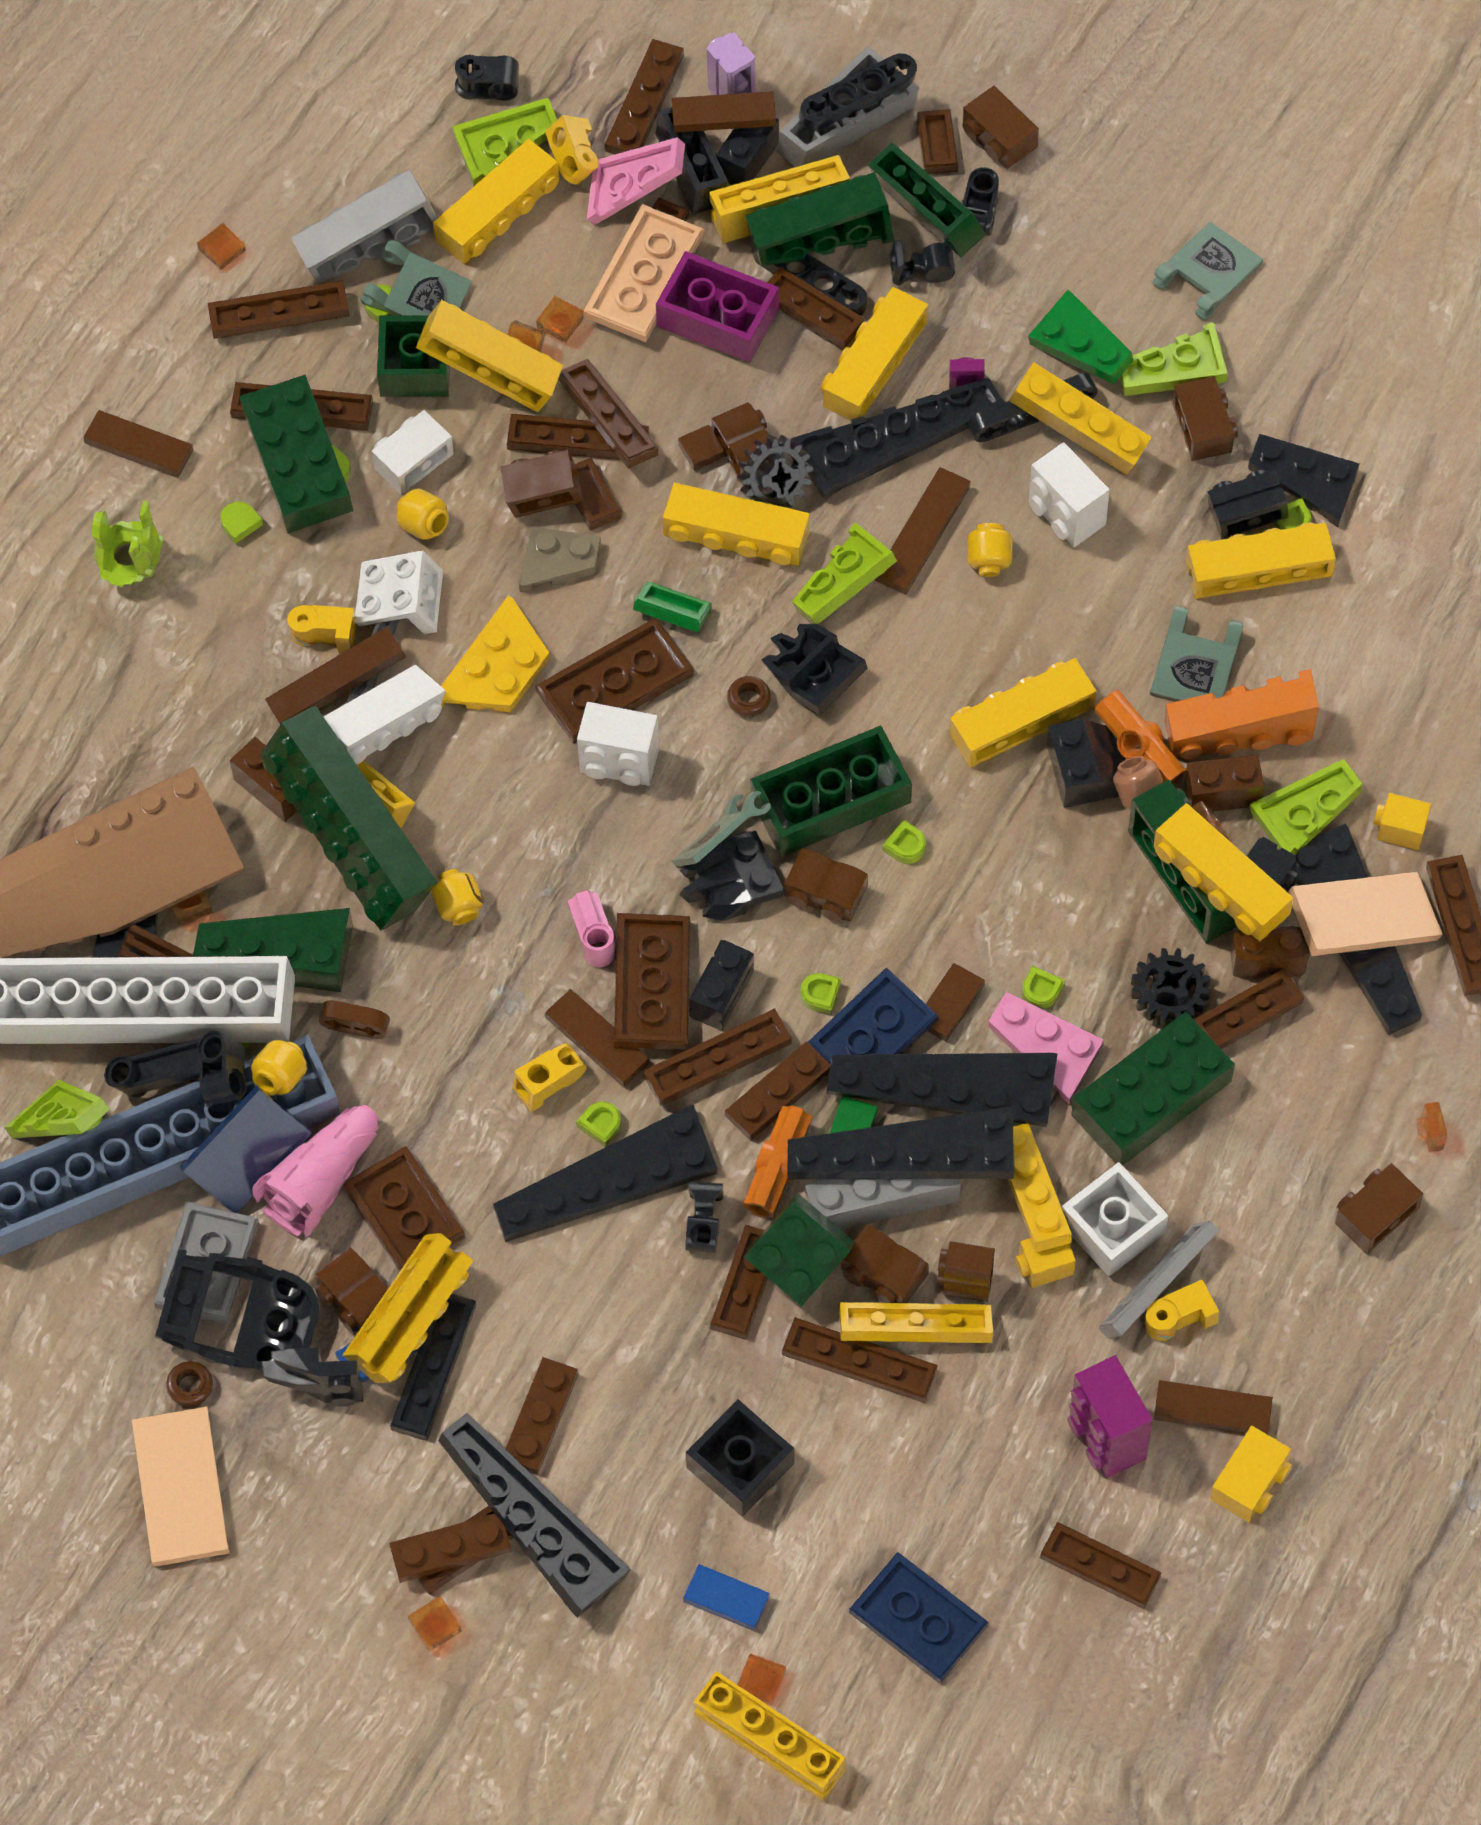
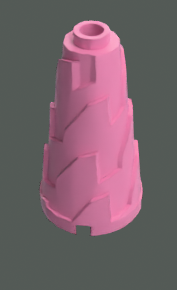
(312, 1175)

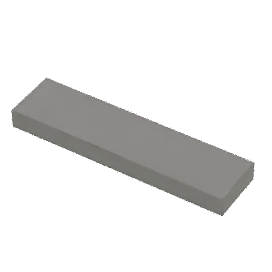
(1158, 1279)

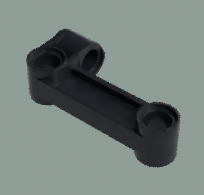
(211, 1058)

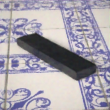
(433, 1369)

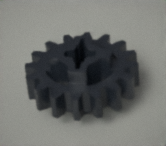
(780, 483)
(1175, 973)

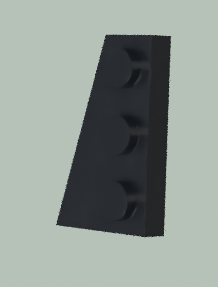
(1308, 474)

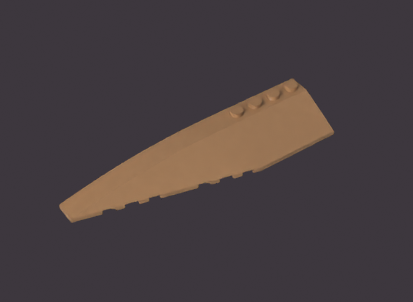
(115, 867)

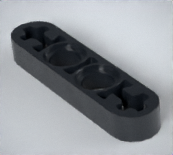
(855, 88)
(817, 270)
(1009, 417)

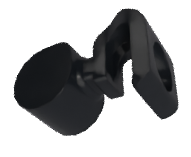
(934, 262)
(702, 1227)

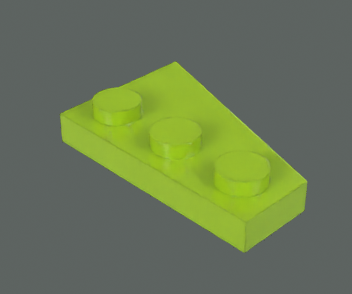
(494, 137)
(1177, 363)
(848, 572)
(1306, 806)
(59, 1111)

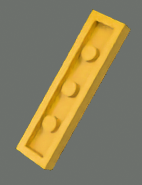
(1036, 1194)
(915, 1322)

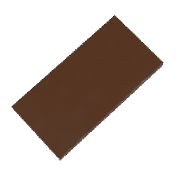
(616, 676)
(652, 981)

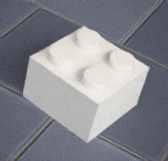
(1068, 495)
(618, 744)
(1114, 1219)

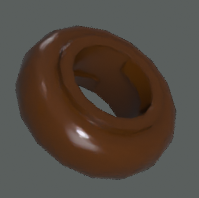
(749, 709)
(194, 1397)

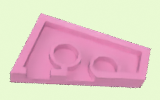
(631, 176)
(1037, 1031)

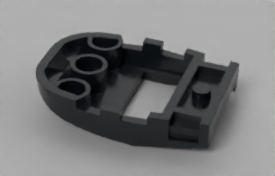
(277, 1315)

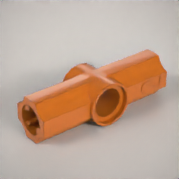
(1130, 727)
(771, 1165)

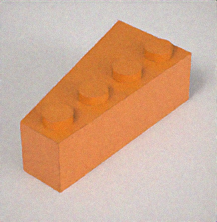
(1244, 718)

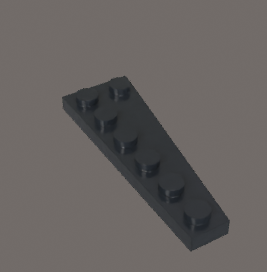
(1376, 970)

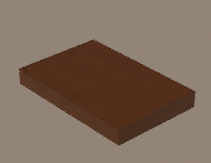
(401, 1205)

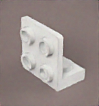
(400, 589)

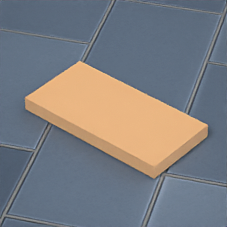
(640, 272)
(1364, 913)
(180, 1486)

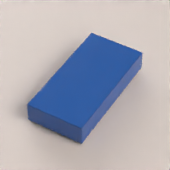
(726, 1597)

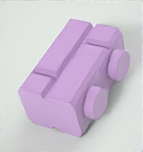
(730, 66)

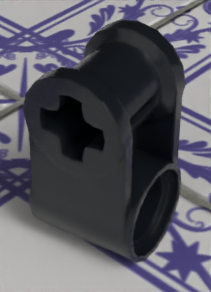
(490, 77)
(980, 202)

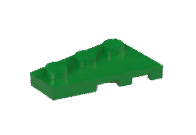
(1081, 339)

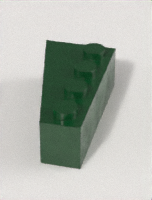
(822, 221)
(312, 941)

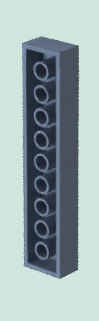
(130, 1155)

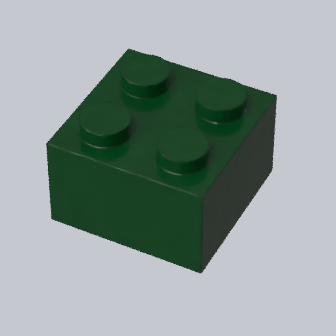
(403, 367)
(799, 1249)

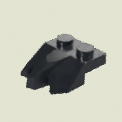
(814, 666)
(732, 878)
(327, 1381)

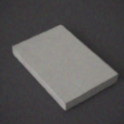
(205, 1232)

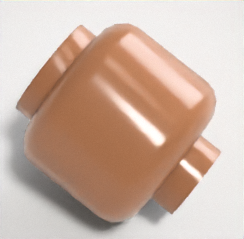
(1135, 777)

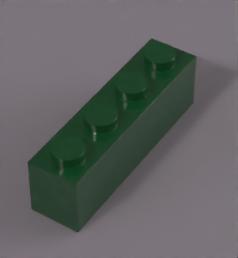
(927, 200)

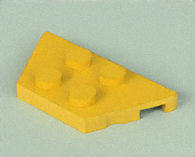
(498, 663)

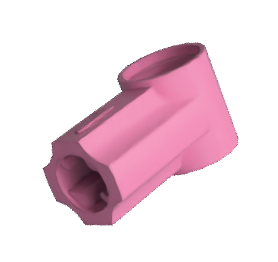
(592, 928)

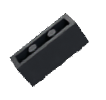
(700, 165)

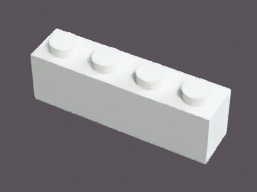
(386, 713)

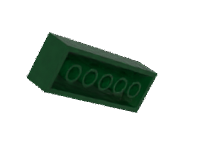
(347, 818)

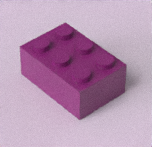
(717, 306)
(1109, 1417)

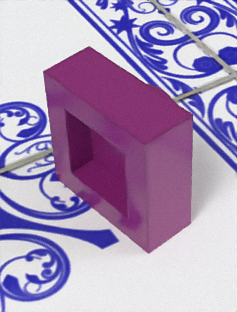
(965, 371)

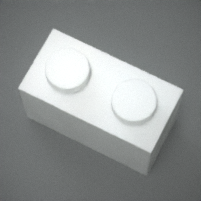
(412, 451)

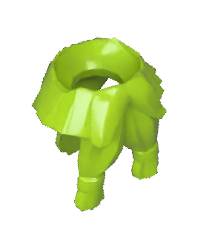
(143, 549)

